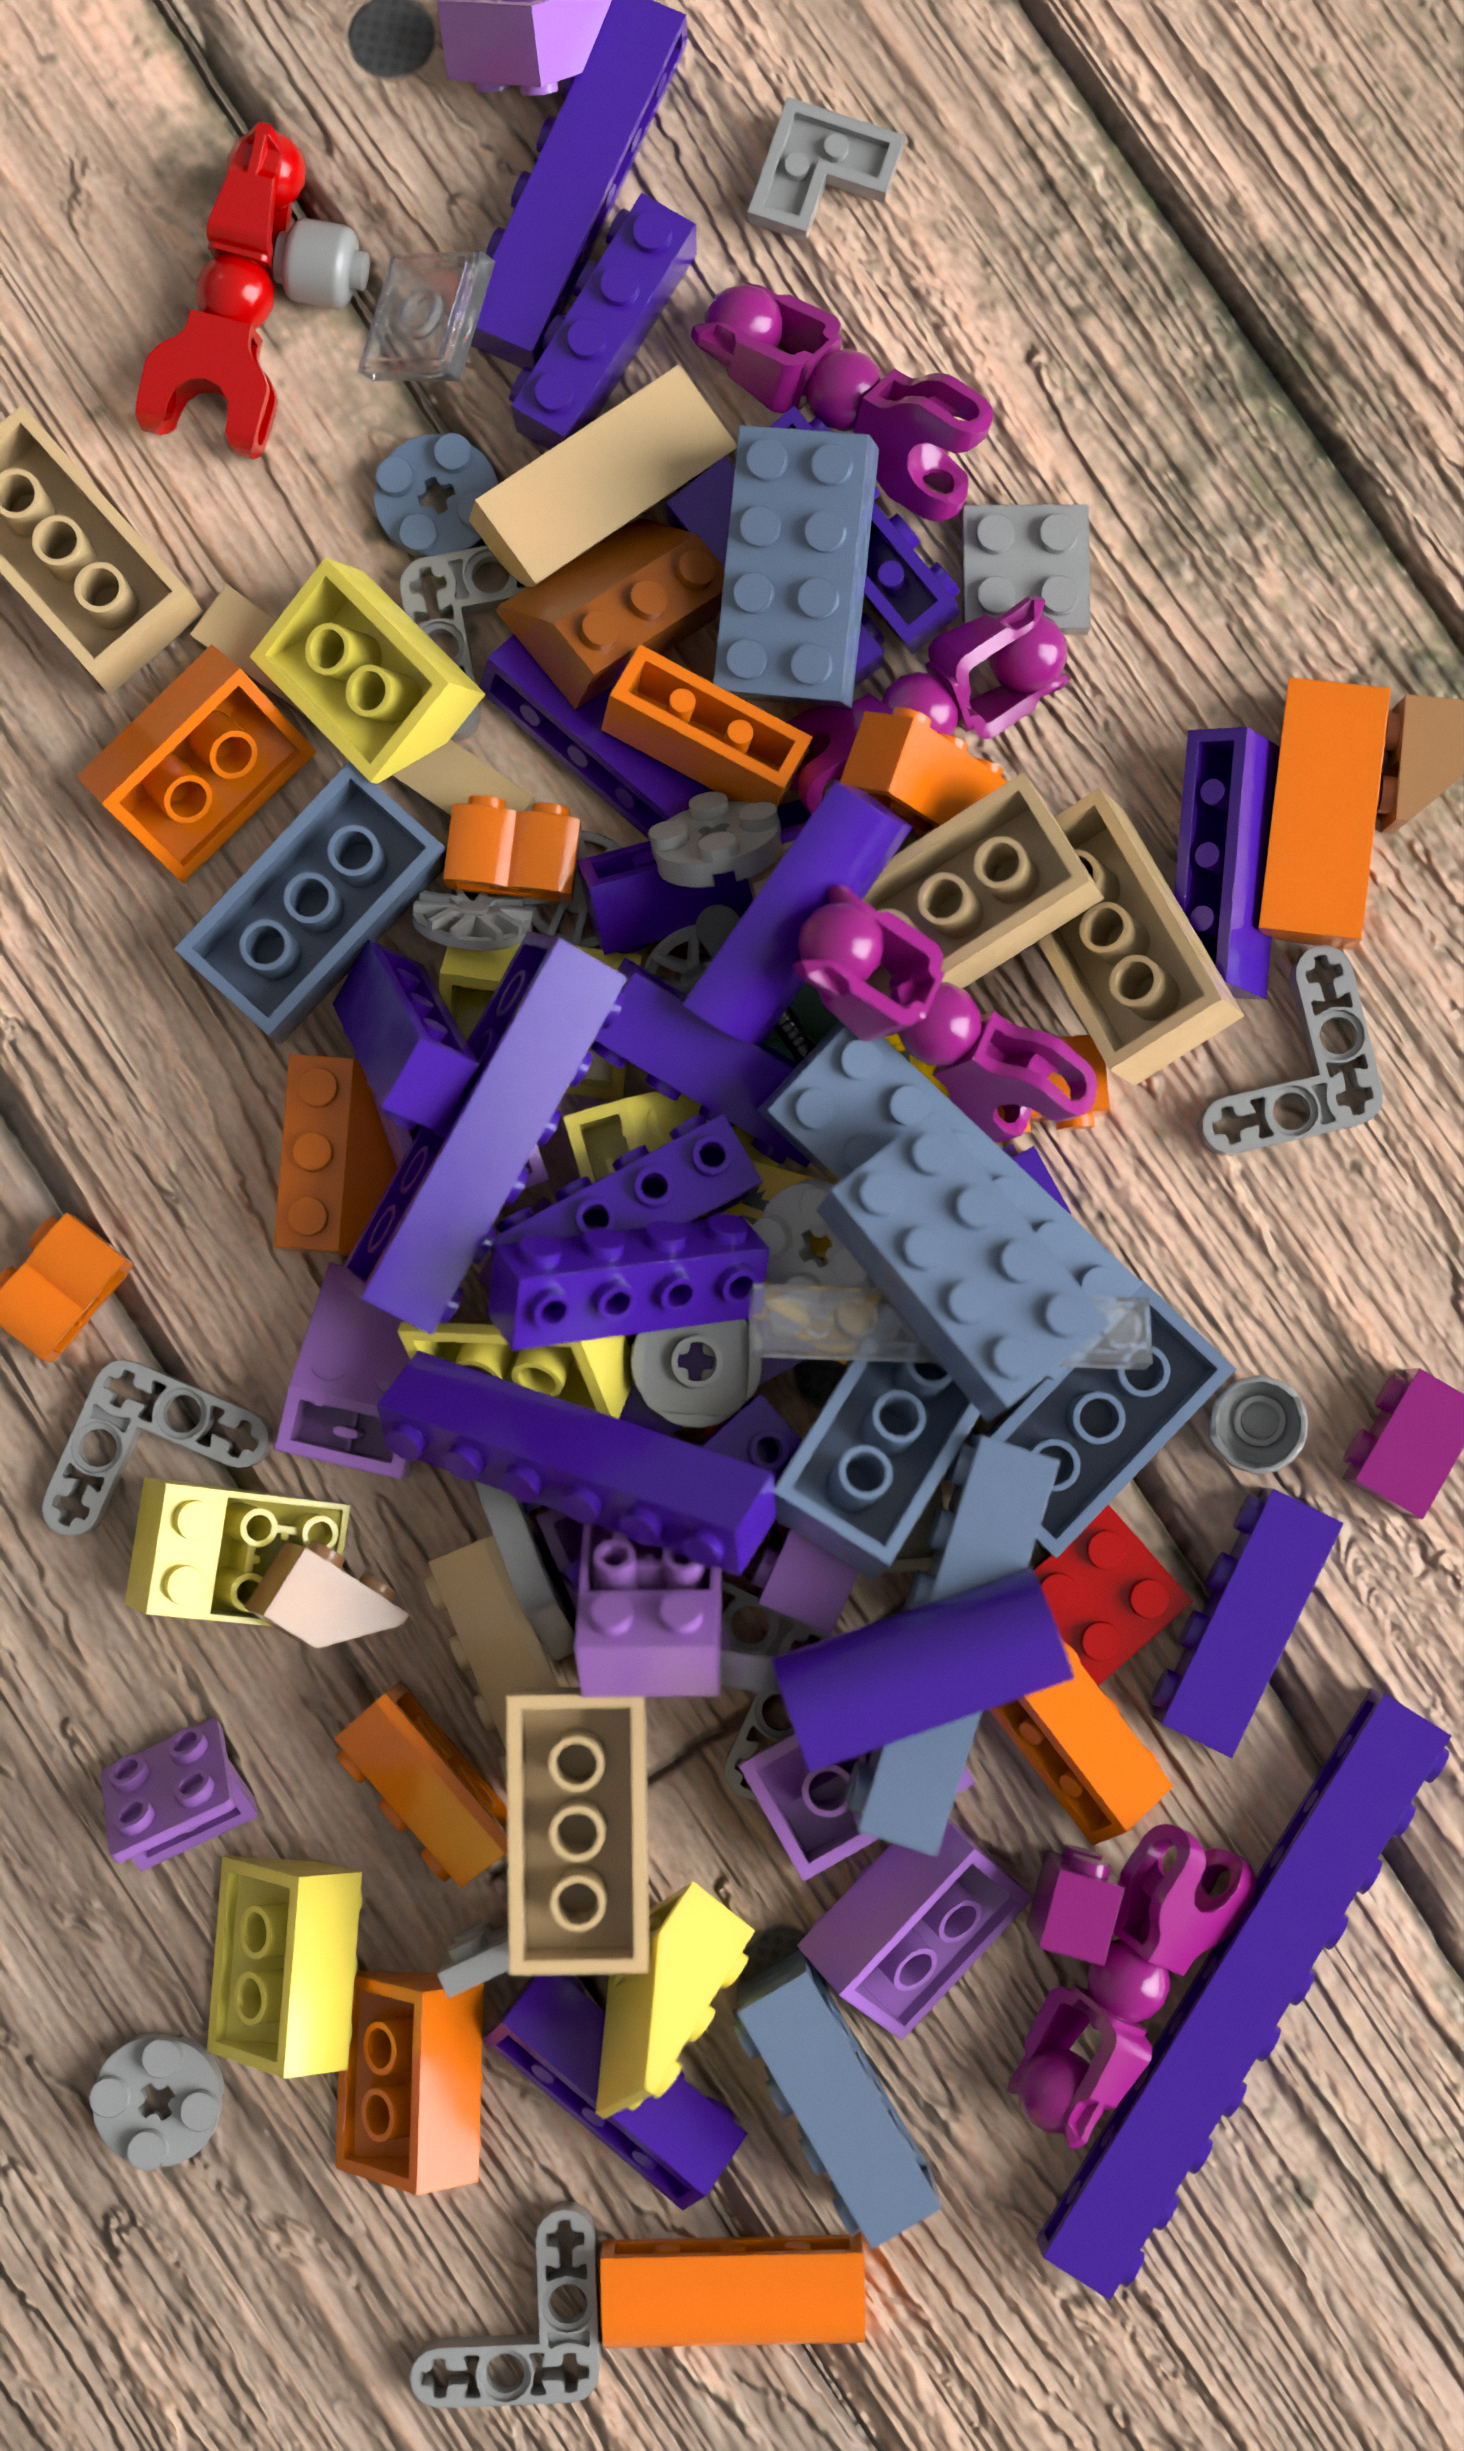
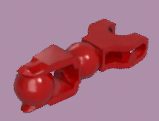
(234, 298)

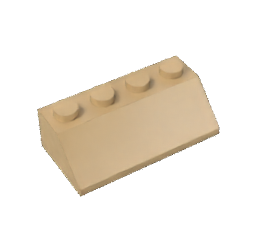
(490, 1630)

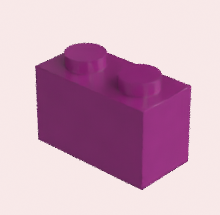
(1409, 1443)
(1075, 1904)

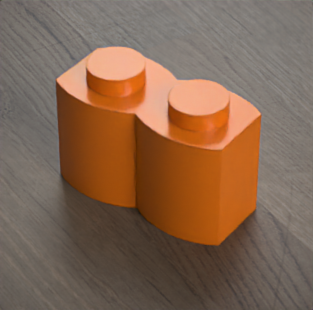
(512, 850)
(59, 1285)

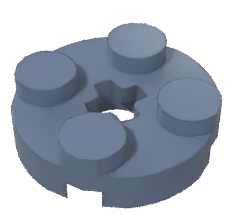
(404, 481)

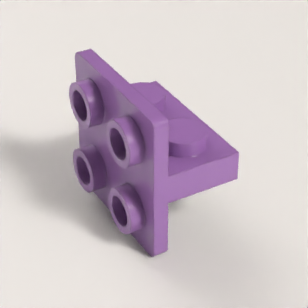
(173, 1797)

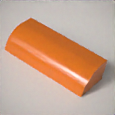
(1324, 813)
(732, 2291)

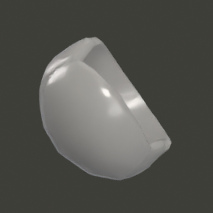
(1258, 1424)

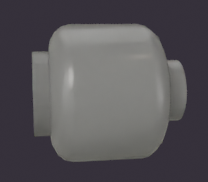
(320, 263)

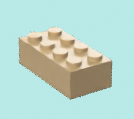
(82, 560)
(985, 883)
(1133, 955)
(577, 1833)

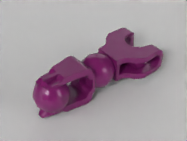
(846, 390)
(1022, 652)
(975, 1056)
(1160, 1928)

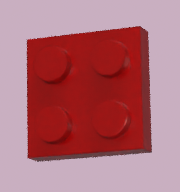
(1108, 1594)

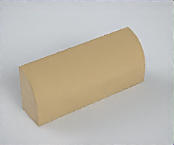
(600, 478)

